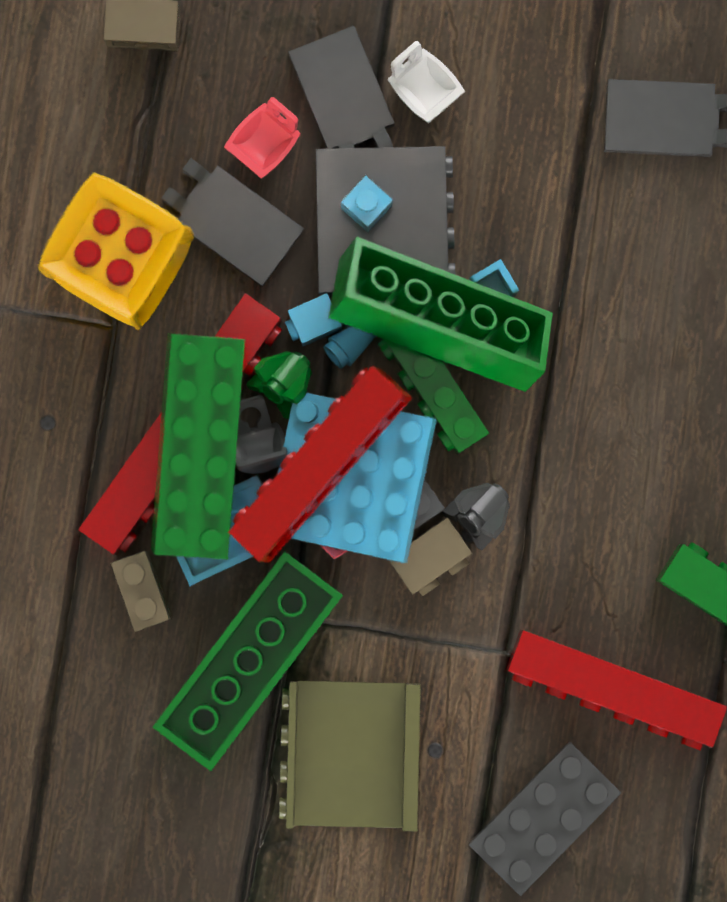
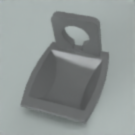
(261, 446)

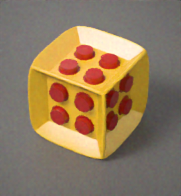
(116, 250)

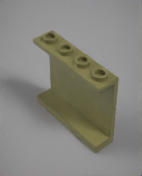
(351, 754)

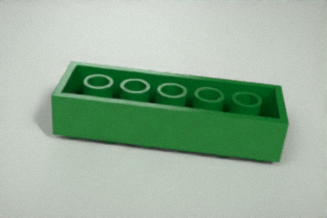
(441, 314)
(197, 446)
(247, 661)

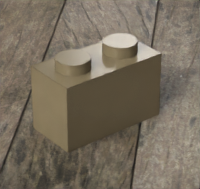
(142, 24)
(431, 556)
(141, 591)

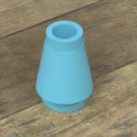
(347, 346)

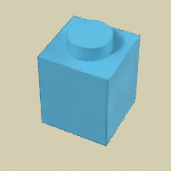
(366, 203)
(311, 321)

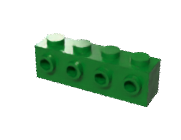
(439, 396)

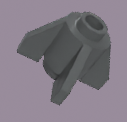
(480, 512)

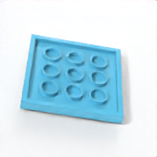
(379, 497)

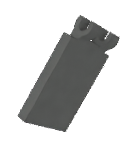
(342, 91)
(663, 118)
(234, 222)

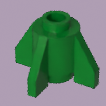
(282, 379)

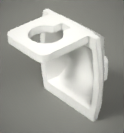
(424, 82)

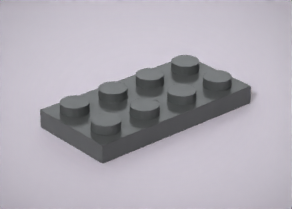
(544, 818)

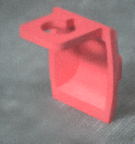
(264, 137)

